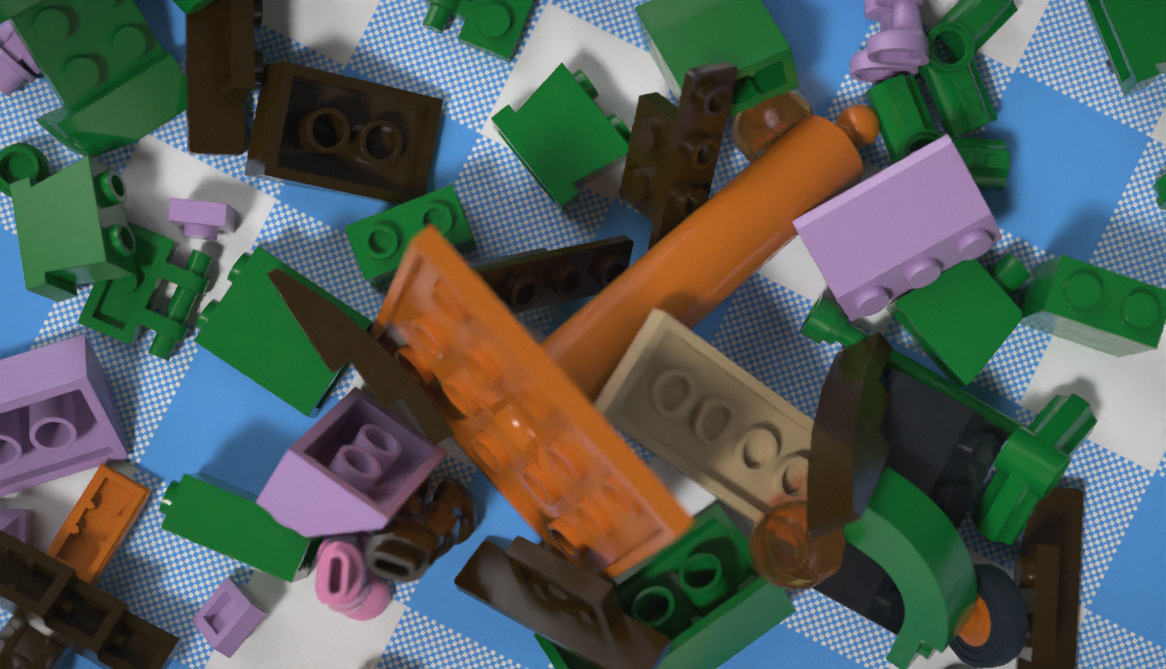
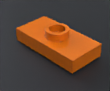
(99, 523)

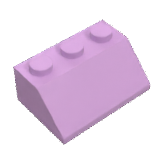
(899, 229)
(55, 415)
(349, 470)

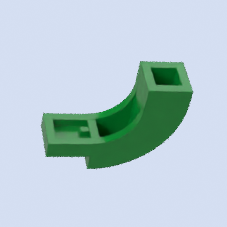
(924, 559)

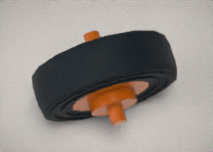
(997, 624)

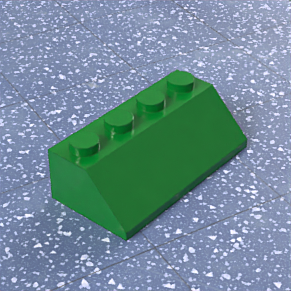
(697, 595)

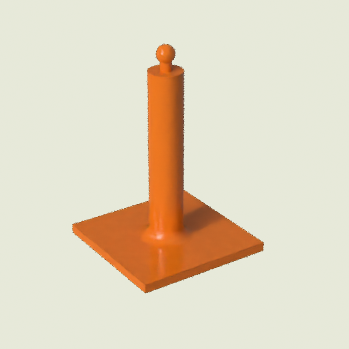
(530, 407)

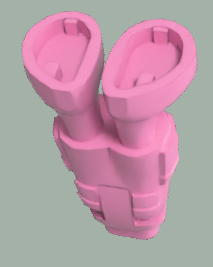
(346, 580)

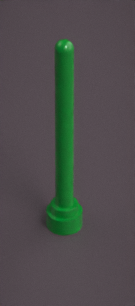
(830, 324)

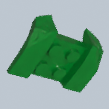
(101, 68)

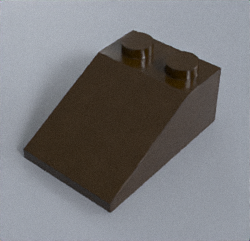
(342, 134)

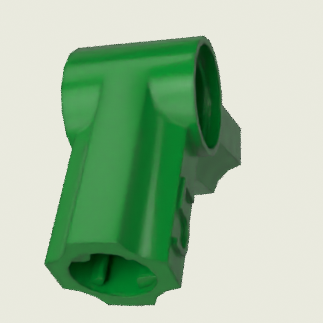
(958, 85)
(908, 128)
(1032, 467)

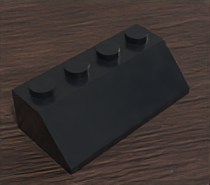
(940, 451)

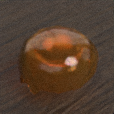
(768, 121)
(787, 553)

